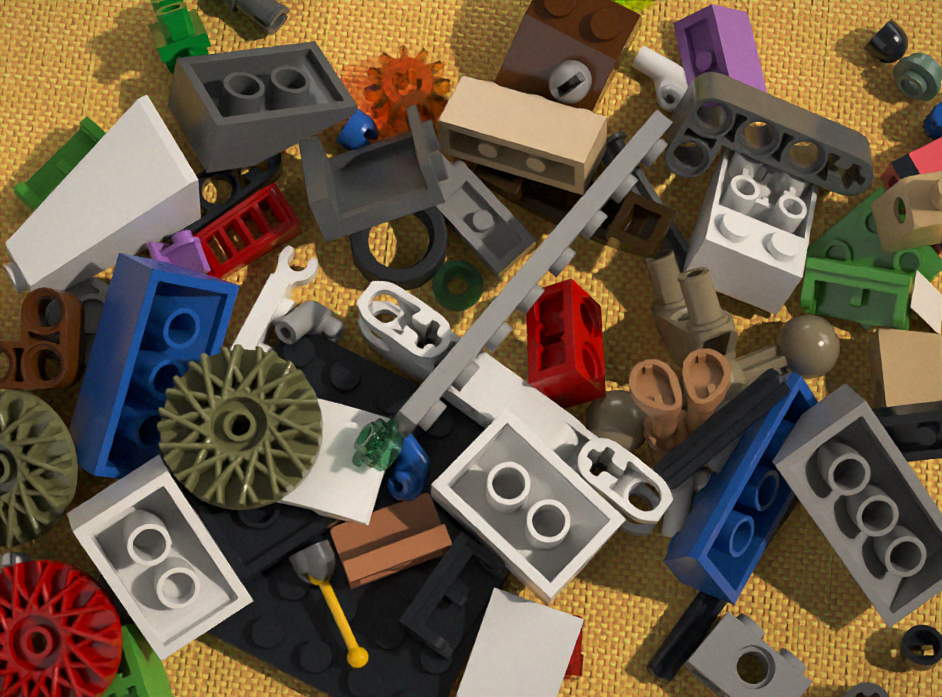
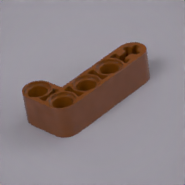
(40, 340)

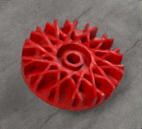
(78, 626)

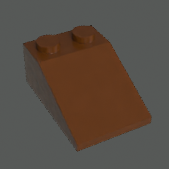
(563, 30)

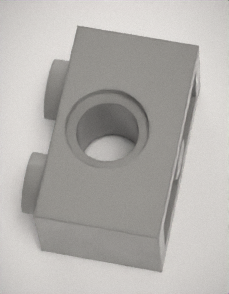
(732, 637)

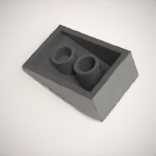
(255, 102)

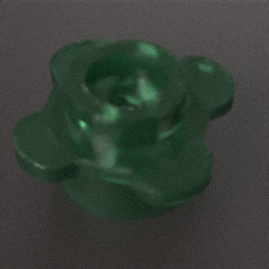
(378, 445)

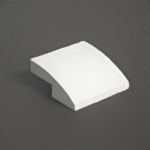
(335, 484)

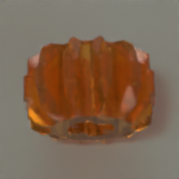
(398, 75)

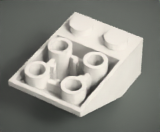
(753, 230)

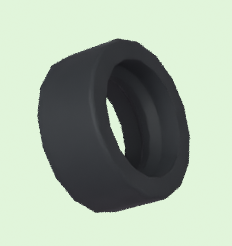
(409, 277)

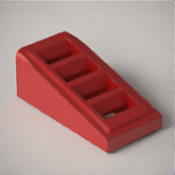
(235, 218)

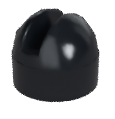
(888, 43)
(921, 639)

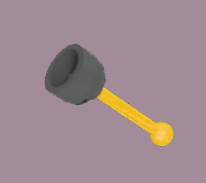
(316, 567)

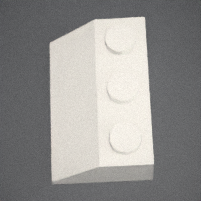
(526, 506)

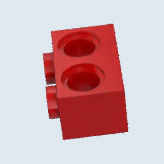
(566, 345)

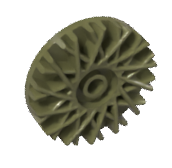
(216, 397)
(35, 467)

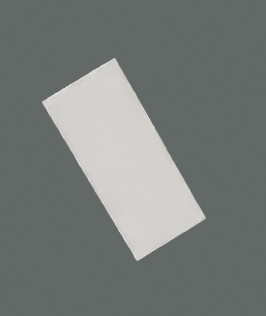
(927, 302)

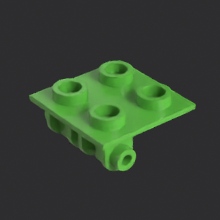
(857, 241)

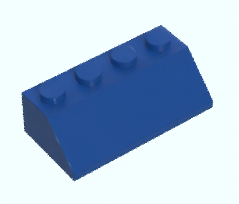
(147, 334)
(740, 505)

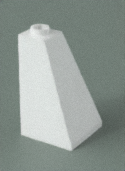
(113, 202)

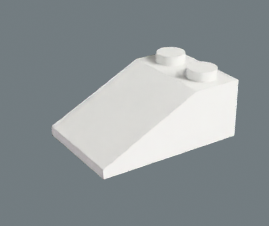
(158, 557)

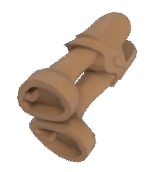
(658, 394)

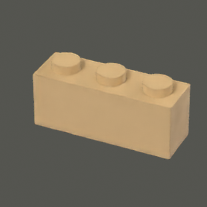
(523, 134)

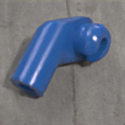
(410, 471)

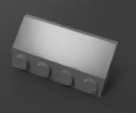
(866, 502)

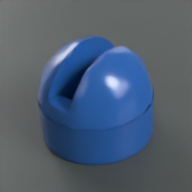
(356, 129)

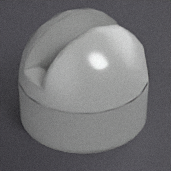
(564, 72)

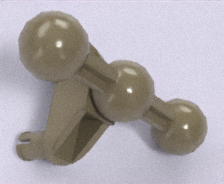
(692, 319)

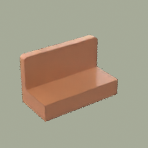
(392, 541)

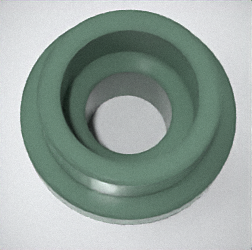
(918, 76)

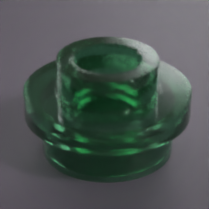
(457, 270)

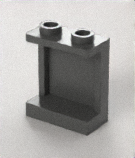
(374, 180)

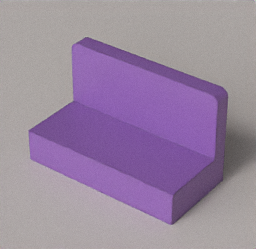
(719, 42)

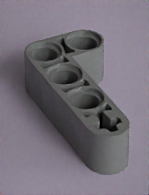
(834, 160)

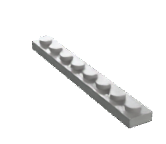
(523, 289)

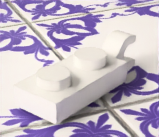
(274, 301)

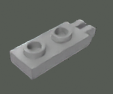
(482, 220)

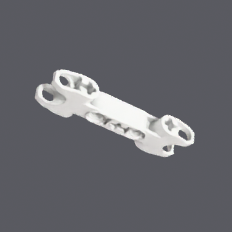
(422, 339)

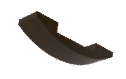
(631, 226)

